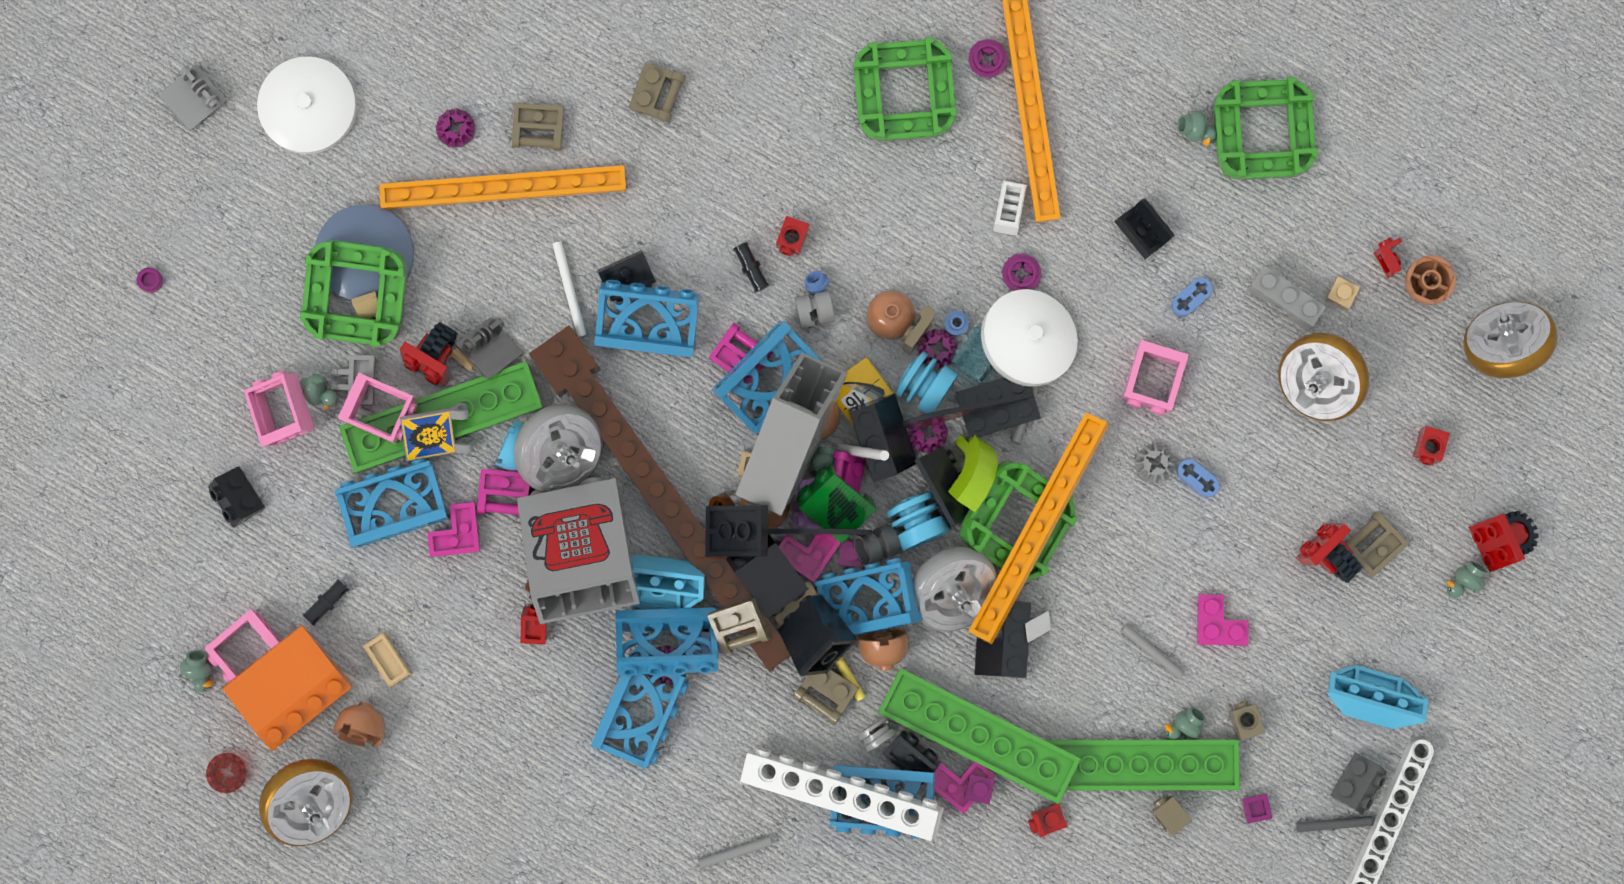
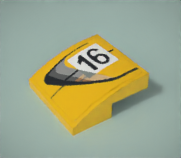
(861, 386)

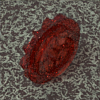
(215, 776)

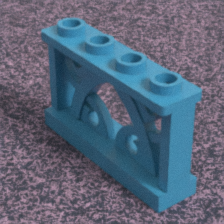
(637, 341)
(734, 378)
(424, 514)
(896, 614)
(658, 620)
(610, 729)
(911, 780)

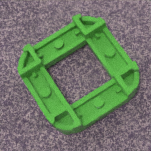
(904, 55)
(1267, 93)
(318, 289)
(976, 524)

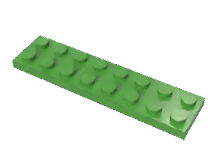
(489, 403)
(979, 735)
(1153, 764)

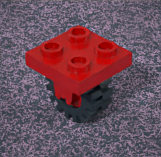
(431, 354)
(1504, 539)
(1331, 552)

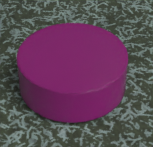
(149, 280)

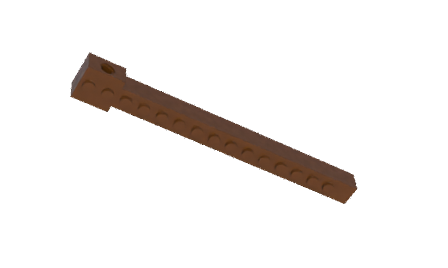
(570, 370)

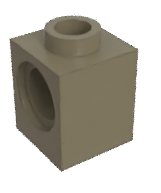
(1256, 726)
(1170, 815)

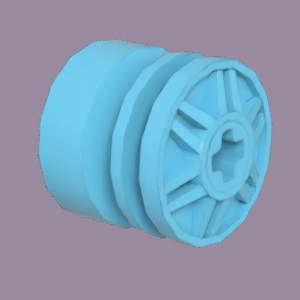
(926, 383)
(917, 521)

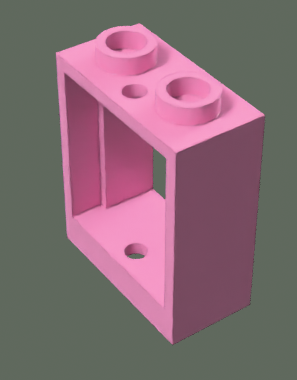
(1161, 353)
(356, 396)
(262, 416)
(257, 623)

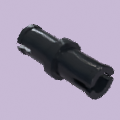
(751, 267)
(325, 602)

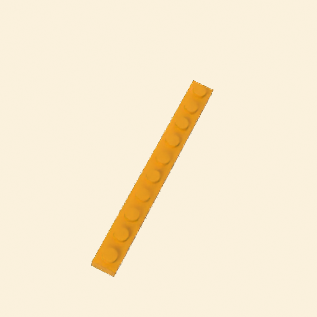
(1031, 110)
(502, 187)
(1038, 528)

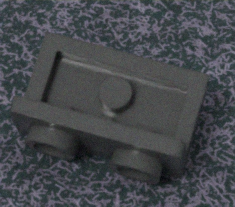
(1359, 783)

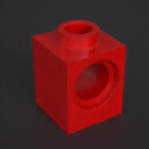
(792, 226)
(1436, 436)

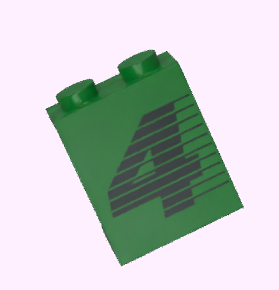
(834, 503)

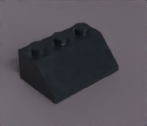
(881, 427)
(940, 475)
(1010, 648)

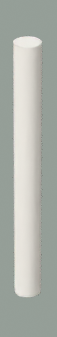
(569, 289)
(863, 452)

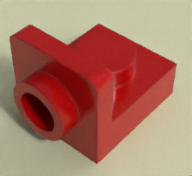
(1388, 261)
(531, 630)
(1047, 820)

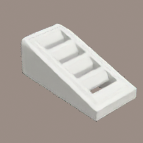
(1008, 223)

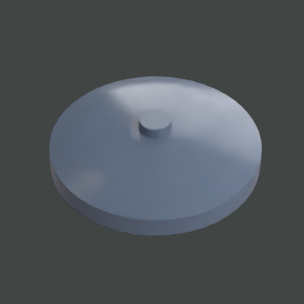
(369, 226)

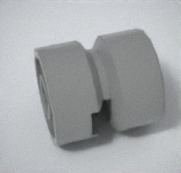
(823, 309)

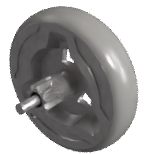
(538, 442)
(960, 597)

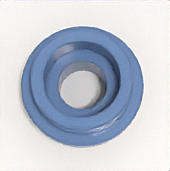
(816, 282)
(956, 330)

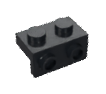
(1144, 228)
(627, 271)
(235, 496)
(910, 755)

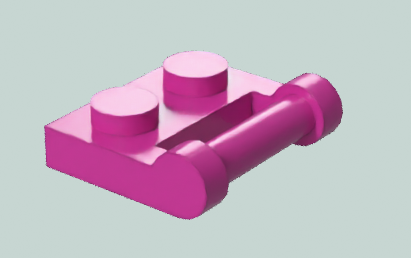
(728, 355)
(849, 468)
(500, 484)

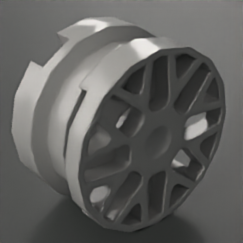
(879, 736)

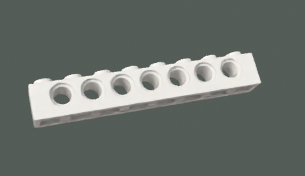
(756, 774)

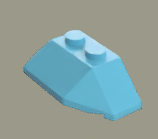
(667, 583)
(1377, 697)

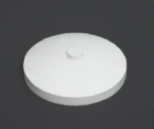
(306, 105)
(1029, 337)

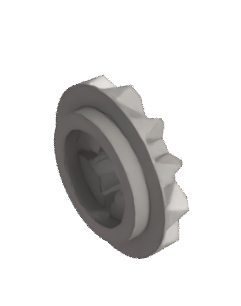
(1158, 474)

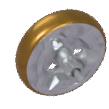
(1513, 352)
(1314, 388)
(312, 815)

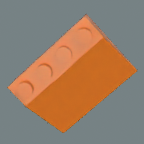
(287, 687)

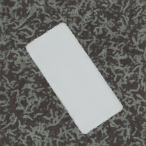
(1038, 626)

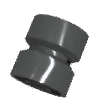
(882, 543)

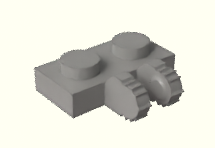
(357, 364)

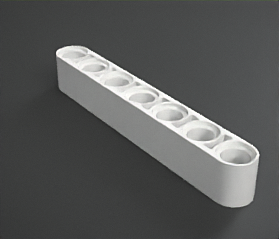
(1399, 812)

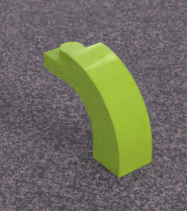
(977, 473)

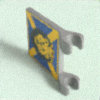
(432, 433)

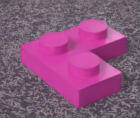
(462, 537)
(809, 560)
(1213, 628)
(954, 788)

